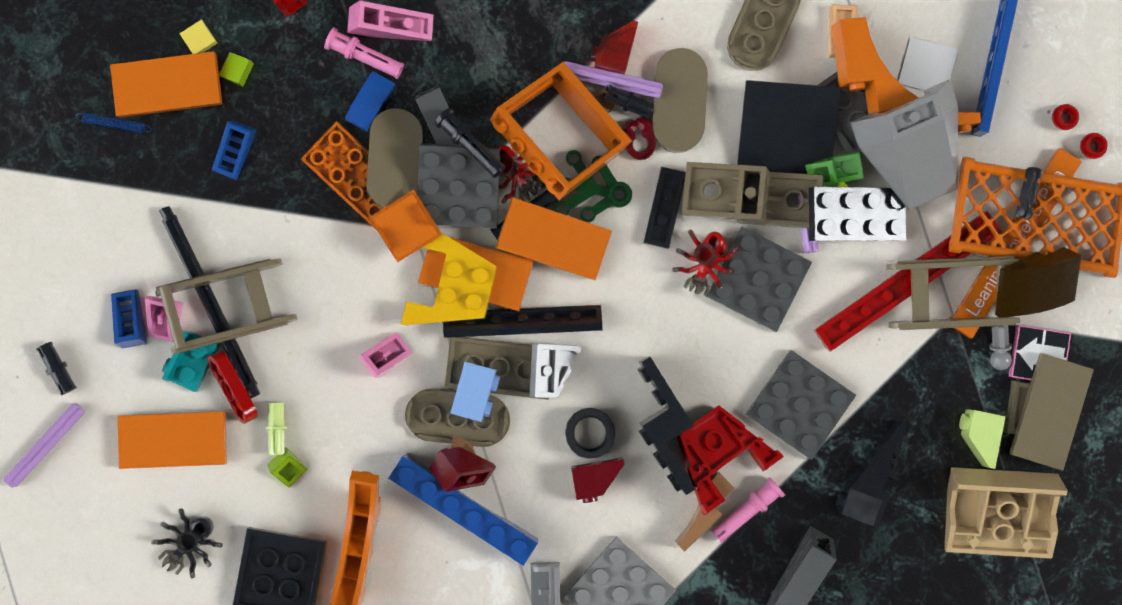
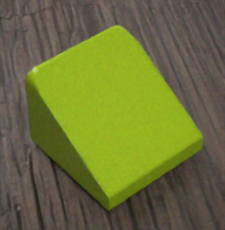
(236, 69)
(287, 468)

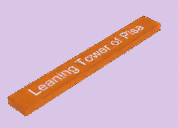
(984, 289)

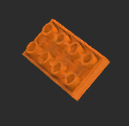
(166, 84)
(343, 166)
(553, 239)
(509, 281)
(172, 440)

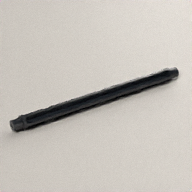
(208, 300)

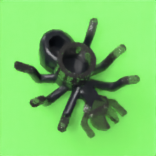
(186, 542)

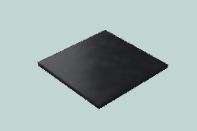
(787, 125)

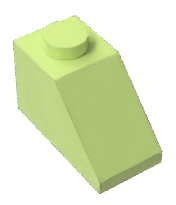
(983, 435)

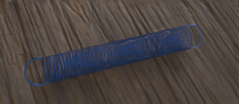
(108, 118)

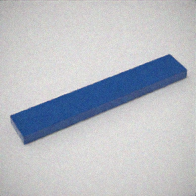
(994, 65)

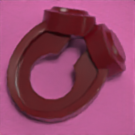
(645, 126)

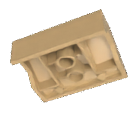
(1002, 512)

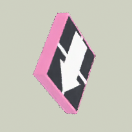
(1030, 343)

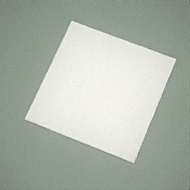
(926, 64)

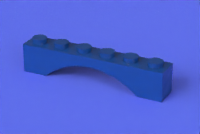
(463, 510)

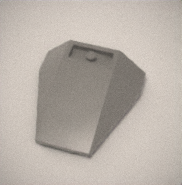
(914, 145)

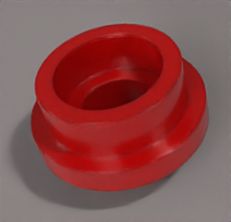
(1072, 114)
(1098, 140)

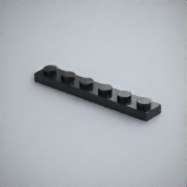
(528, 322)

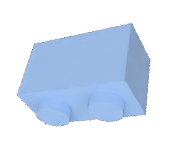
(474, 392)

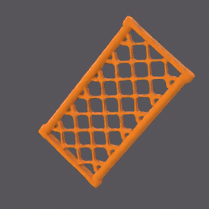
(969, 164)

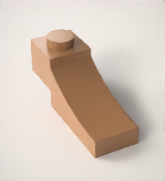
(699, 522)

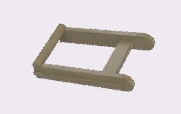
(920, 293)
(257, 296)

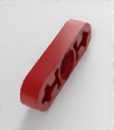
(232, 387)

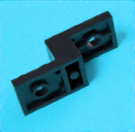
(665, 425)

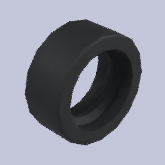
(593, 452)

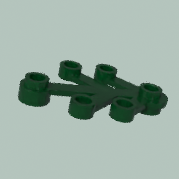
(590, 188)

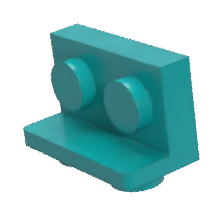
(190, 366)

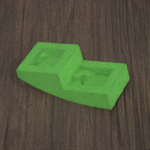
(838, 168)

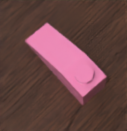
(389, 22)

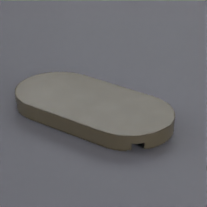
(760, 32)
(682, 105)
(393, 156)
(431, 419)

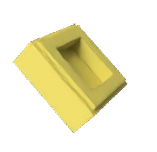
(198, 37)

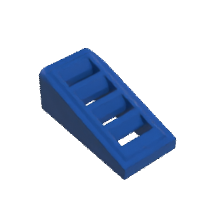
(242, 152)
(138, 327)

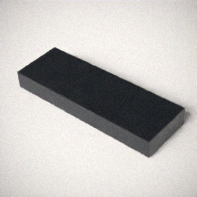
(664, 208)

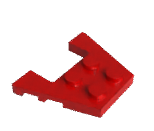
(713, 444)

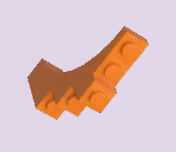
(862, 69)
(357, 545)

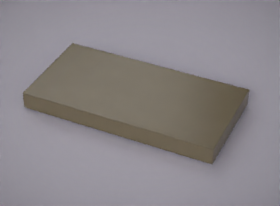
(508, 358)
(1051, 411)

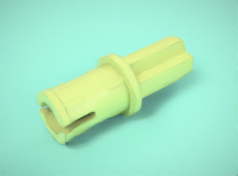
(276, 428)

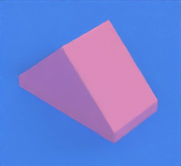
(156, 318)
(385, 355)

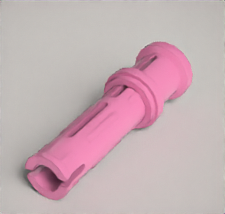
(352, 49)
(758, 502)

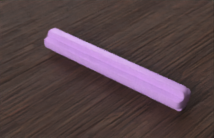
(618, 80)
(44, 445)

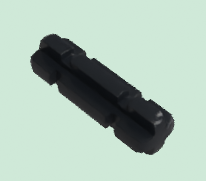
(1029, 193)

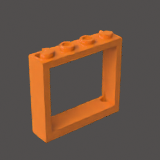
(587, 109)

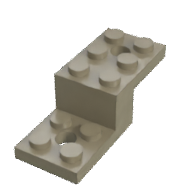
(747, 194)

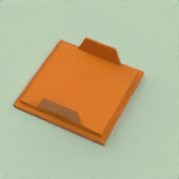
(405, 226)

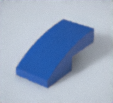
(369, 101)

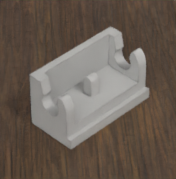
(545, 583)

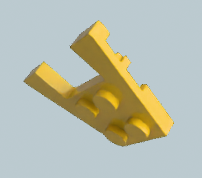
(462, 288)

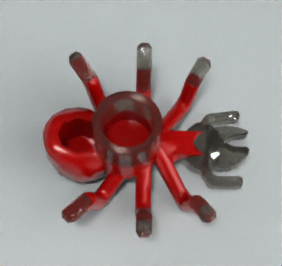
(515, 172)
(709, 256)

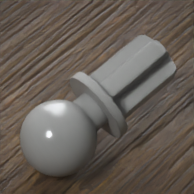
(1000, 358)

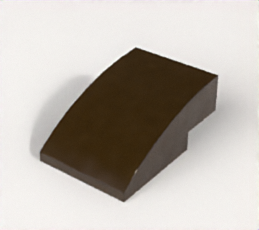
(1038, 283)

